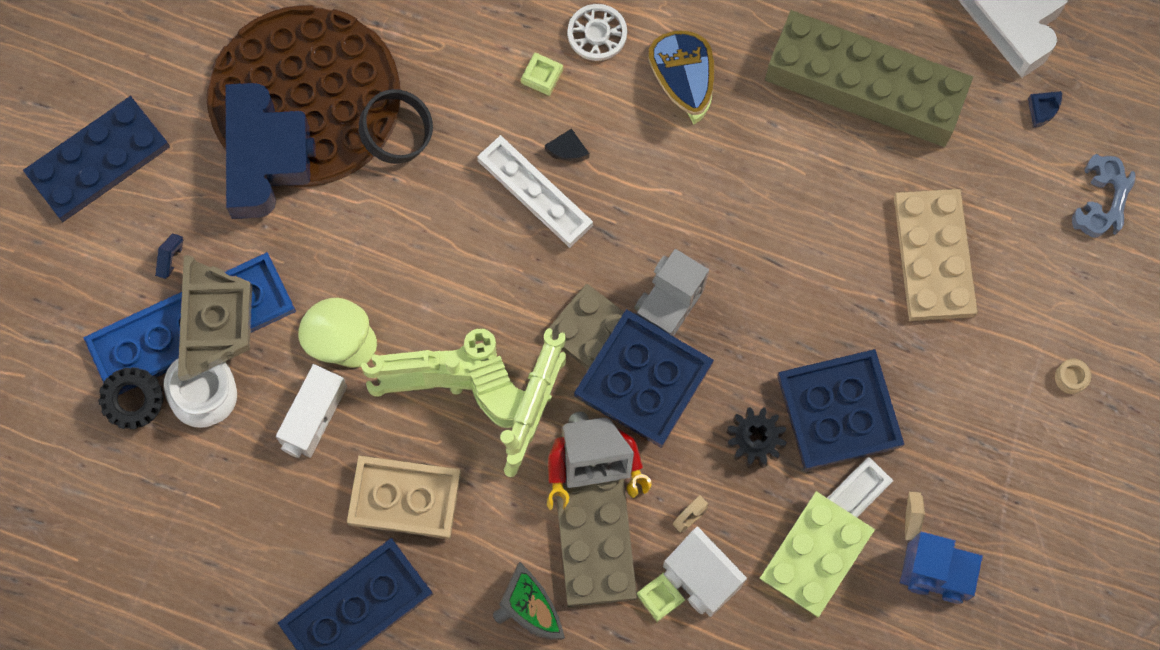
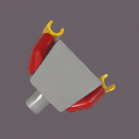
(593, 454)

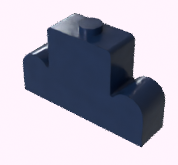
(262, 150)

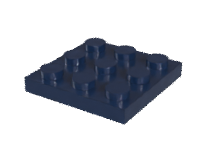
(643, 378)
(840, 410)

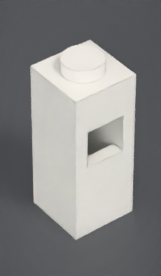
(311, 412)

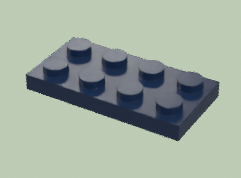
(96, 158)
(358, 603)

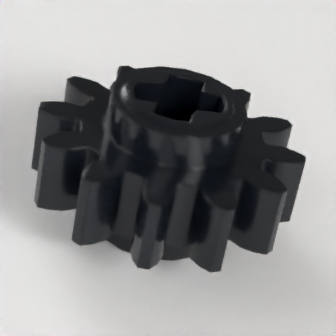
(752, 425)

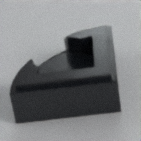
(567, 147)

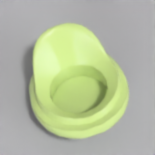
(337, 333)

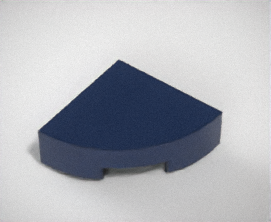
(1044, 107)
(165, 255)

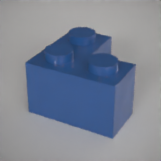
(938, 567)

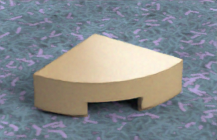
(691, 514)
(914, 515)

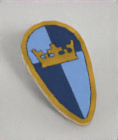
(684, 69)

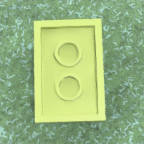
(817, 554)

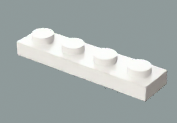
(535, 191)

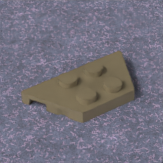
(213, 318)

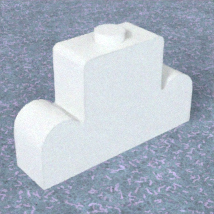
(1018, 28)

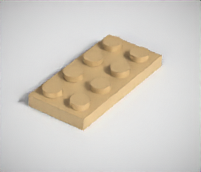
(935, 255)

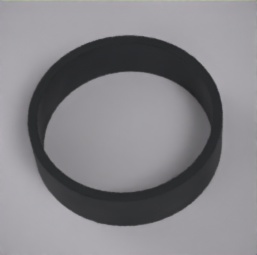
(410, 99)

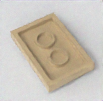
(404, 497)

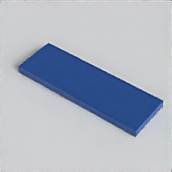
(152, 335)

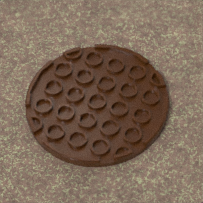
(318, 66)

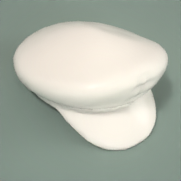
(203, 398)

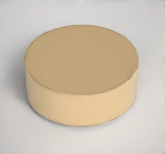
(1073, 376)

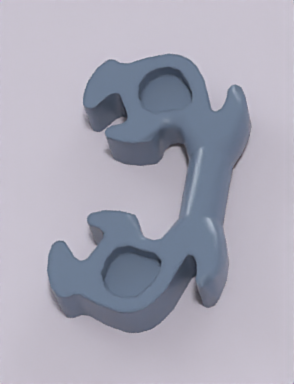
(1108, 170)

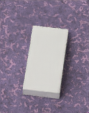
(861, 488)

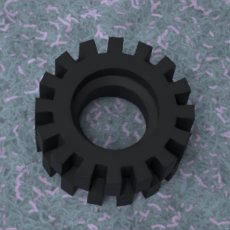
(109, 398)

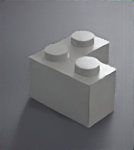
(677, 289)

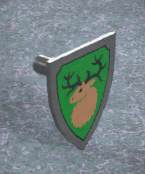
(529, 606)

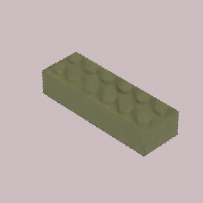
(868, 78)

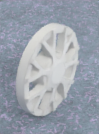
(597, 32)

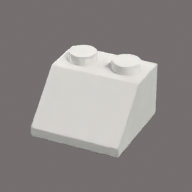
(703, 573)

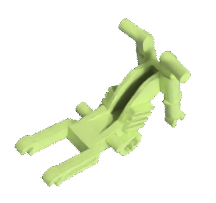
(479, 370)

